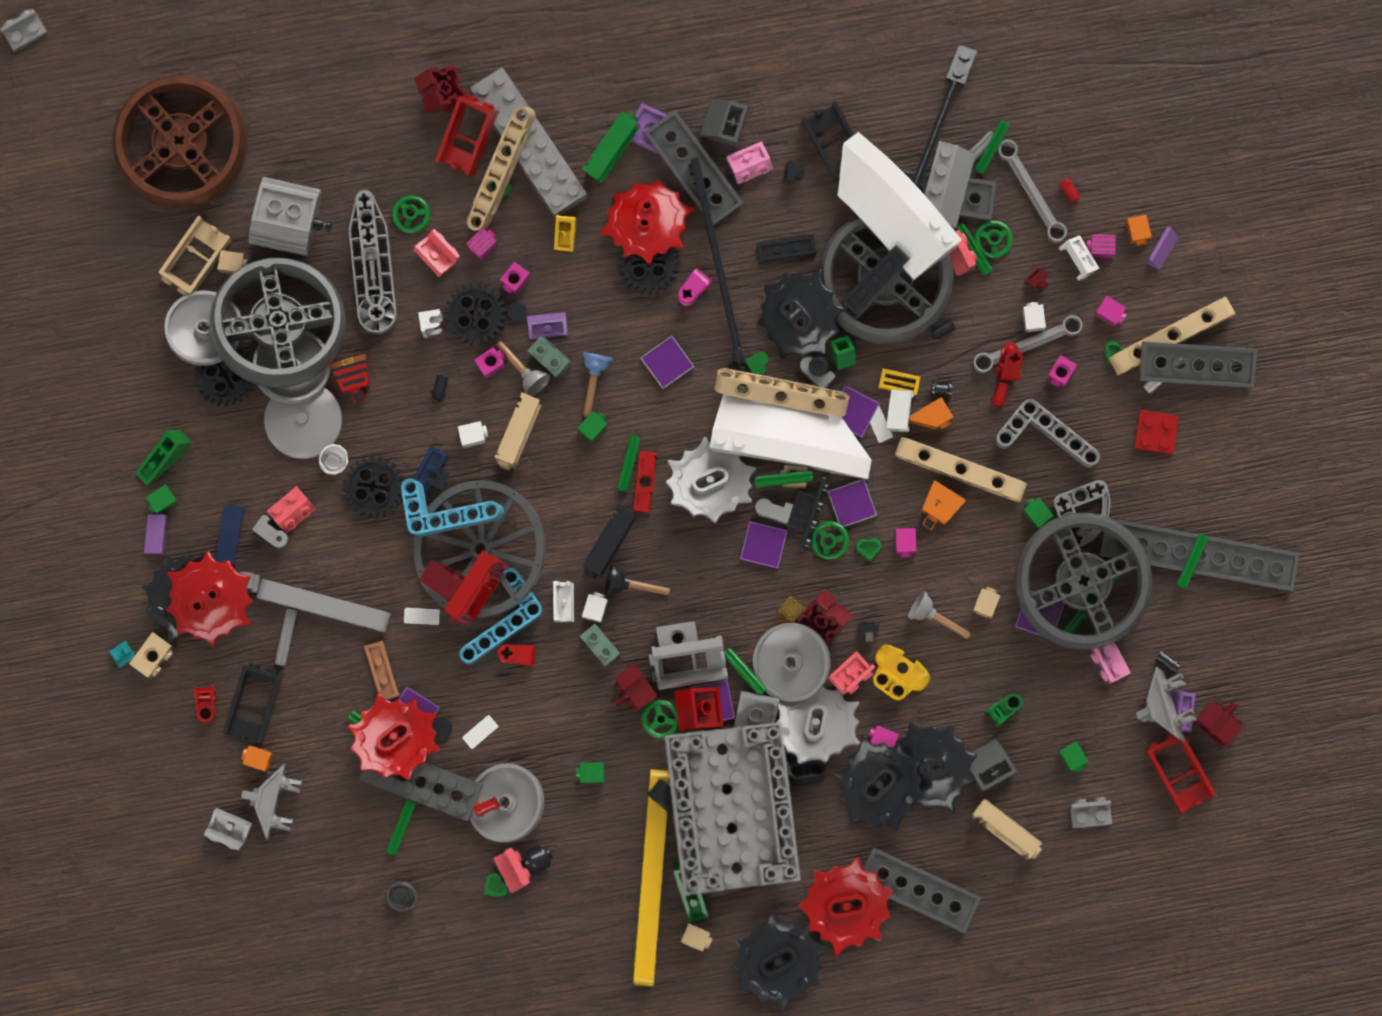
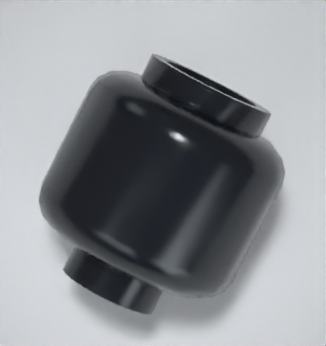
(537, 859)

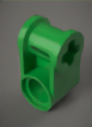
(1003, 709)

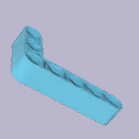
(446, 516)
(506, 623)

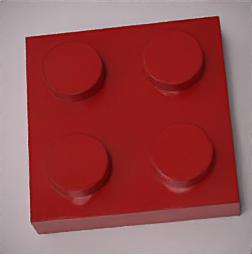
(1156, 432)

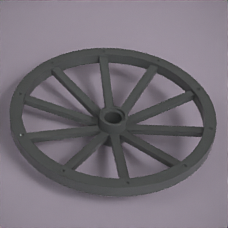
(537, 527)

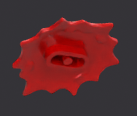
(659, 211)
(218, 614)
(381, 728)
(848, 923)

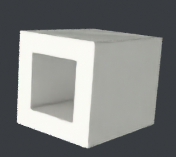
(1033, 317)
(472, 434)
(595, 607)

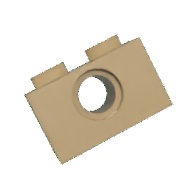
(141, 659)

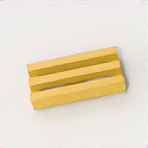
(899, 374)

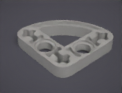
(1072, 503)

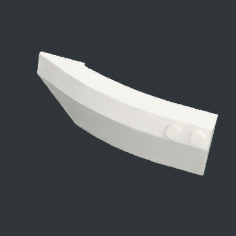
(893, 206)
(788, 437)

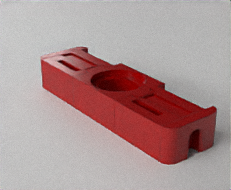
(645, 469)

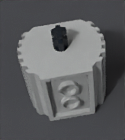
(286, 216)

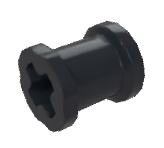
(941, 390)

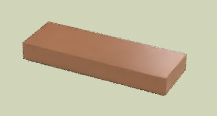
(381, 670)

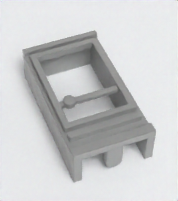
(715, 661)

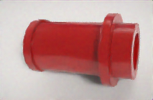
(1069, 189)
(999, 395)
(486, 806)

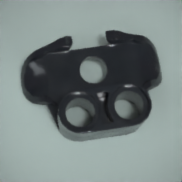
(805, 769)

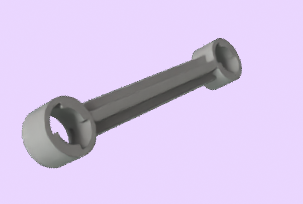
(1032, 191)
(1031, 342)

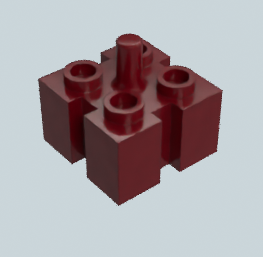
(439, 89)
(825, 616)
(634, 689)
(1219, 722)

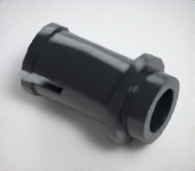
(942, 329)
(439, 388)
(1168, 662)

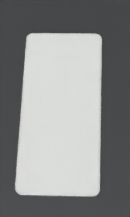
(879, 426)
(421, 616)
(480, 732)

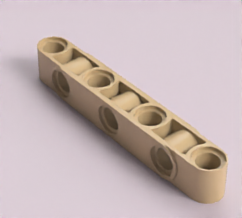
(501, 168)
(1184, 329)
(767, 389)
(946, 463)

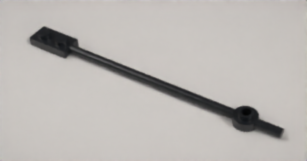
(957, 76)
(699, 188)

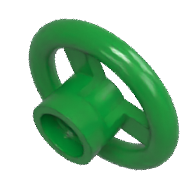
(406, 208)
(999, 234)
(825, 554)
(650, 729)

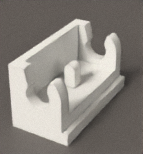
(1080, 256)
(430, 320)
(899, 410)
(563, 601)

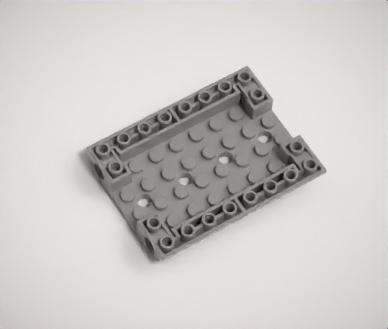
(756, 805)

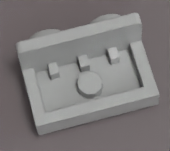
(228, 829)

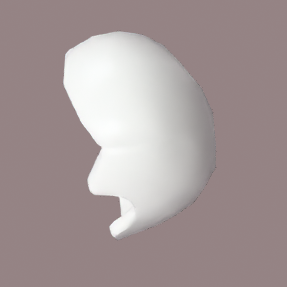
(333, 459)

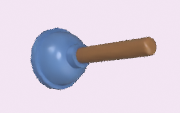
(595, 364)

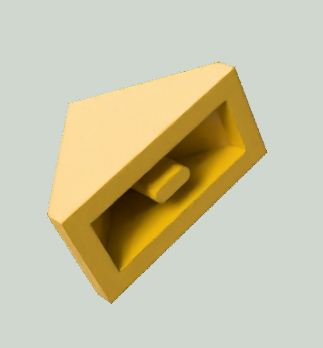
(565, 233)

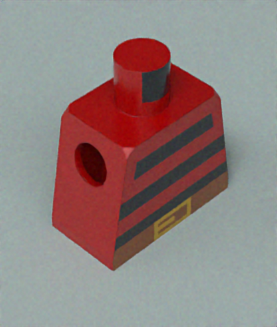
(352, 376)

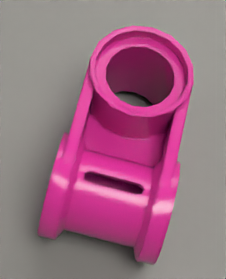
(696, 285)

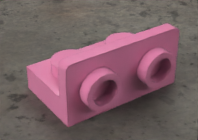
(750, 162)
(1110, 662)

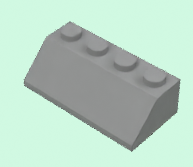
(949, 180)

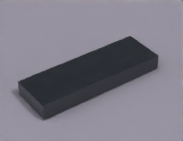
(786, 248)

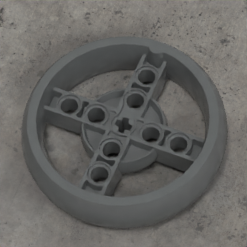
(268, 271)
(925, 313)
(1061, 530)

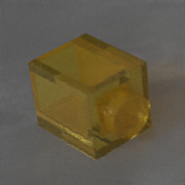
(791, 610)

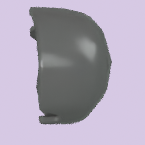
(401, 896)

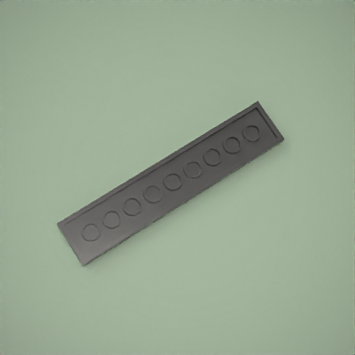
(1219, 559)

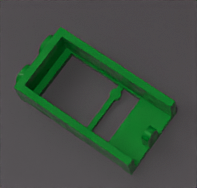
(612, 146)

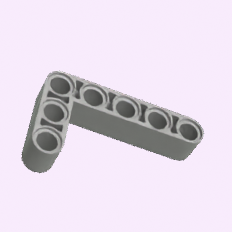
(1049, 431)

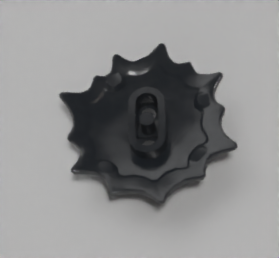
(809, 302)
(159, 597)
(948, 751)
(871, 769)
(786, 978)

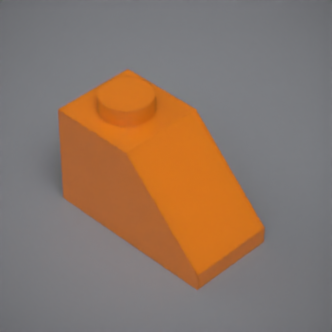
(933, 415)

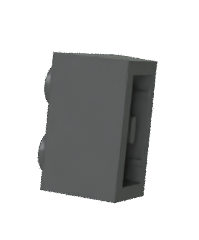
(724, 121)
(991, 765)

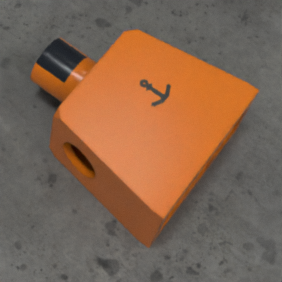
(940, 505)

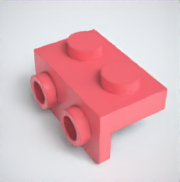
(437, 253)
(961, 257)
(291, 510)
(850, 673)
(511, 870)

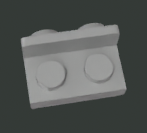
(23, 29)
(1091, 813)

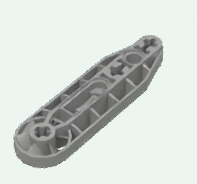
(371, 251)

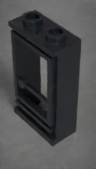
(821, 122)
(609, 542)
(244, 729)

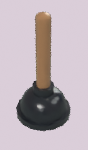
(617, 581)

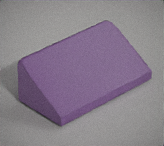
(1163, 248)
(547, 325)
(155, 534)
(1183, 701)

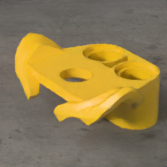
(914, 679)

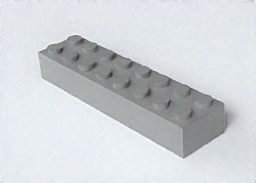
(539, 156)

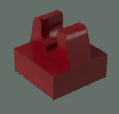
(1037, 279)

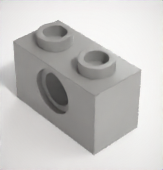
(687, 630)

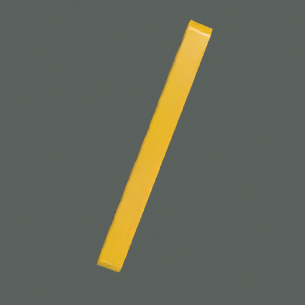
(651, 887)

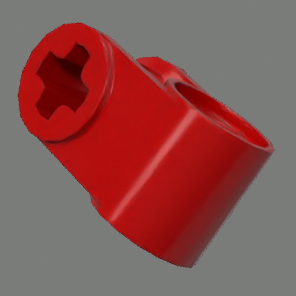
(1009, 363)
(521, 655)
(205, 700)

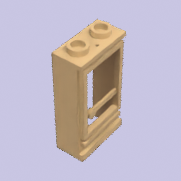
(208, 235)
(518, 432)
(1007, 830)

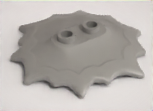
(709, 482)
(815, 740)

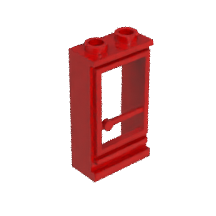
(457, 157)
(476, 589)
(1191, 796)

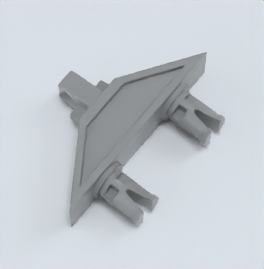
(1161, 706)
(266, 800)

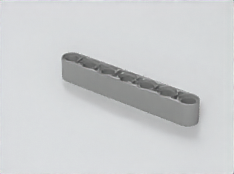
(323, 605)

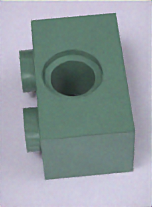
(550, 356)
(600, 645)

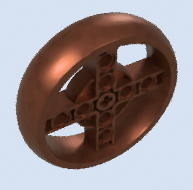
(144, 100)

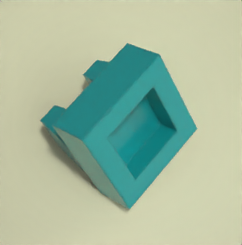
(122, 654)

